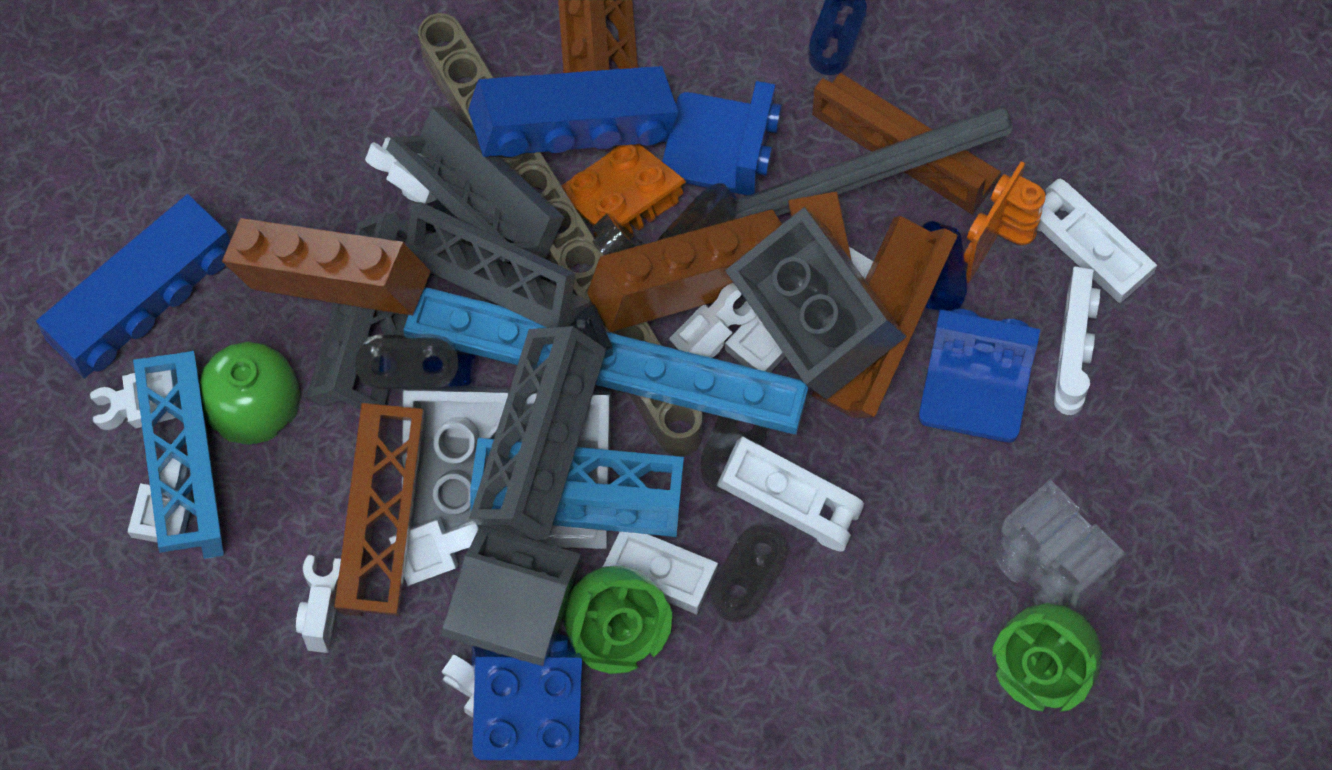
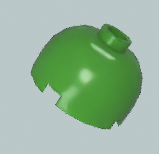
(249, 392)
(617, 618)
(1048, 657)

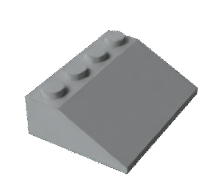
(448, 448)

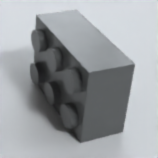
(815, 303)

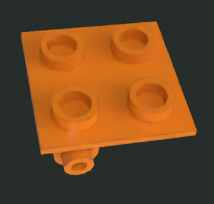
(625, 185)
(1012, 216)

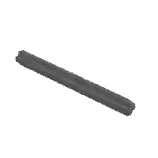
(882, 162)

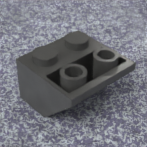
(511, 595)

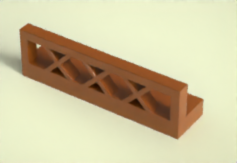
(588, 41)
(878, 124)
(903, 281)
(363, 513)

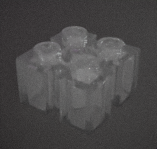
(1063, 553)

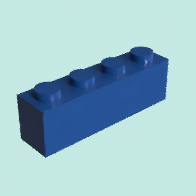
(572, 111)
(135, 287)

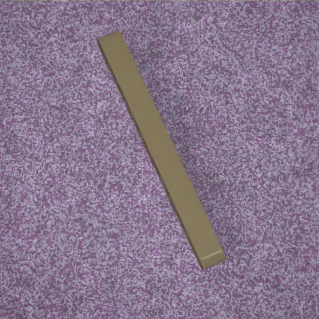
(569, 248)

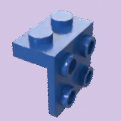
(723, 139)
(978, 375)
(527, 707)

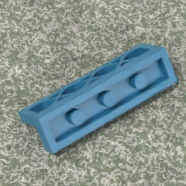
(198, 456)
(616, 506)

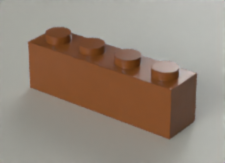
(327, 266)
(674, 271)

